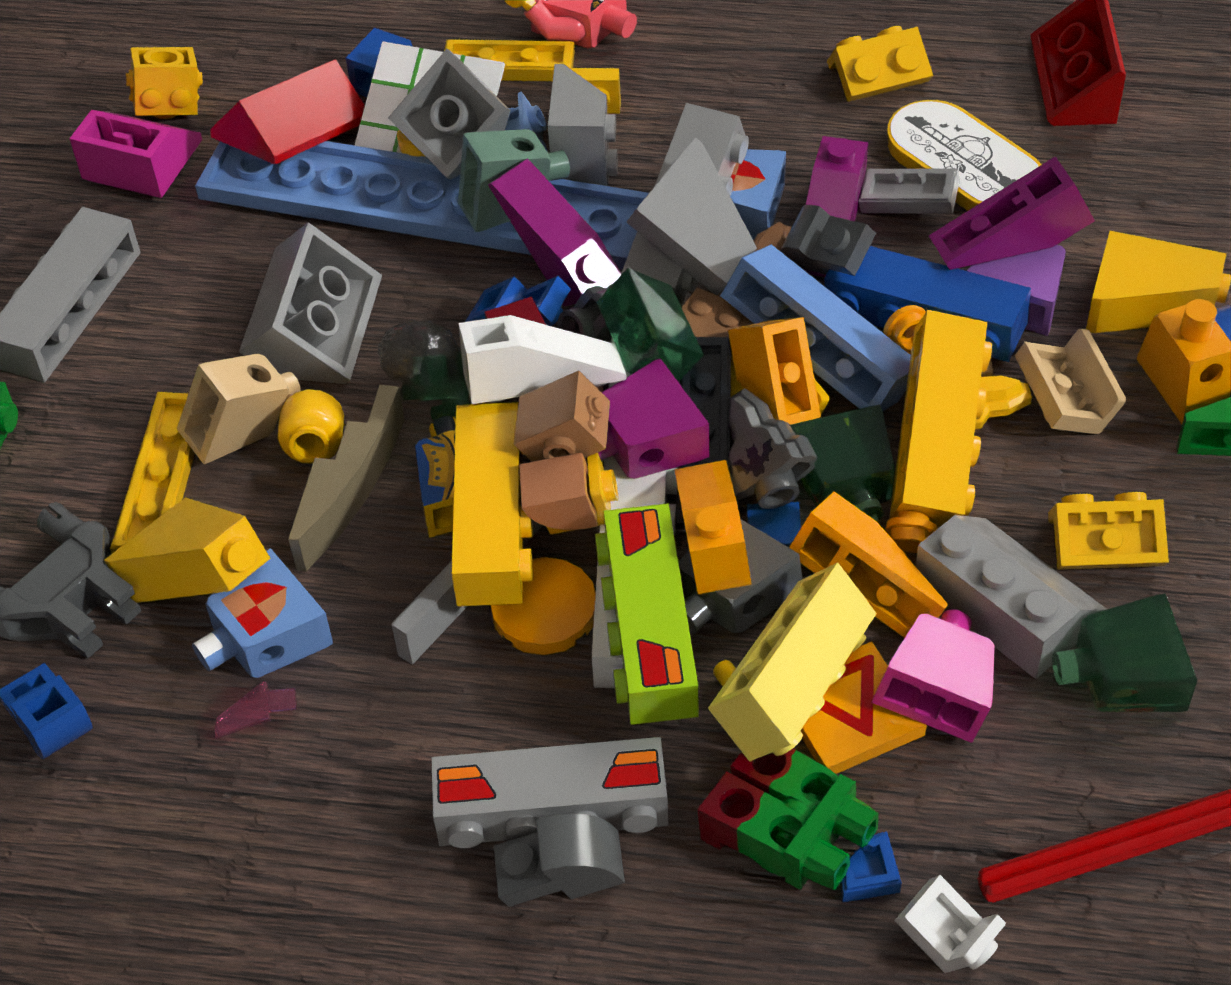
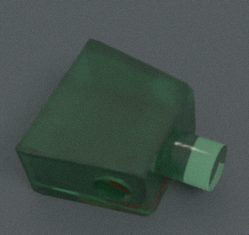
(851, 459)
(1131, 659)

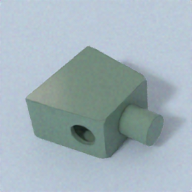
(489, 156)

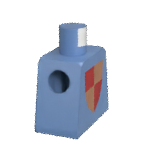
(759, 188)
(263, 622)

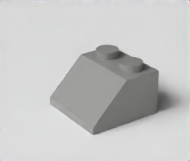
(582, 127)

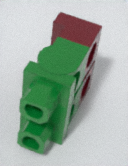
(787, 817)

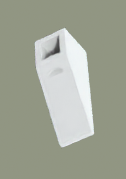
(516, 356)

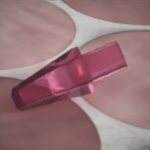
(255, 709)

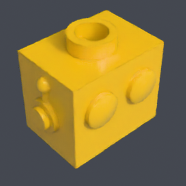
(164, 81)

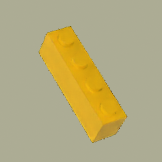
(941, 417)
(488, 508)

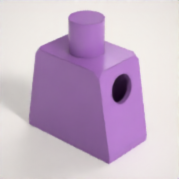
(1037, 270)

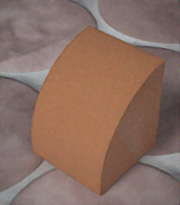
(558, 493)

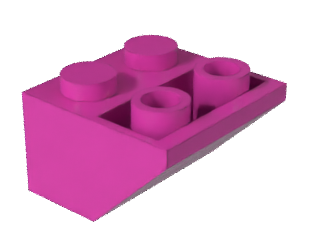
(131, 152)

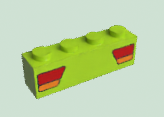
(650, 615)

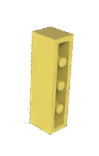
(793, 664)

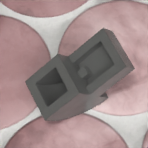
(827, 242)
(564, 854)

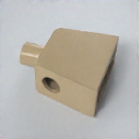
(233, 404)

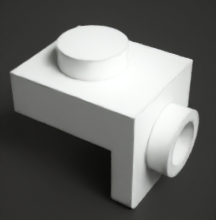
(949, 927)

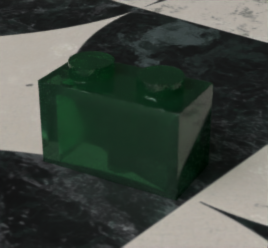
(649, 324)

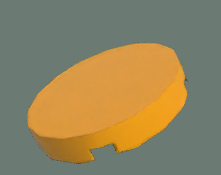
(553, 610)

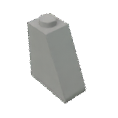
(695, 220)

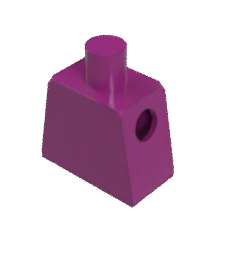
(653, 423)

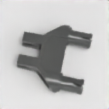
(66, 587)

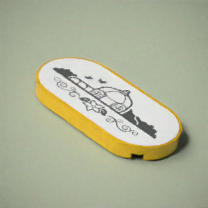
(947, 136)

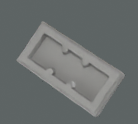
(909, 191)

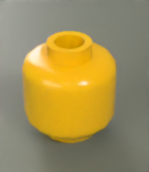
(310, 426)

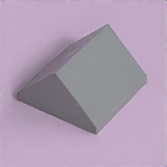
(446, 106)

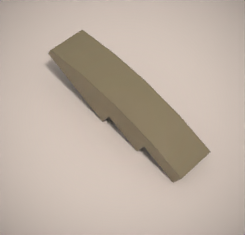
(342, 485)

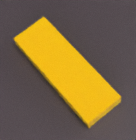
(522, 58)

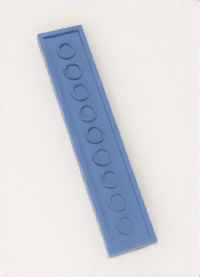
(394, 195)

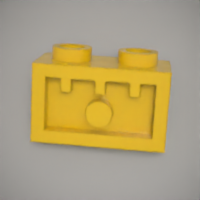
(1109, 532)

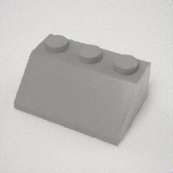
(312, 308)
(1004, 591)

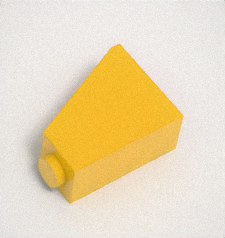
(1150, 277)
(189, 553)

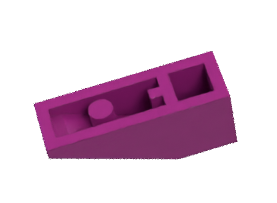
(838, 178)
(1017, 220)
(554, 231)

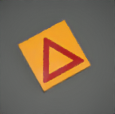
(849, 725)

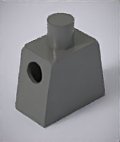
(773, 576)

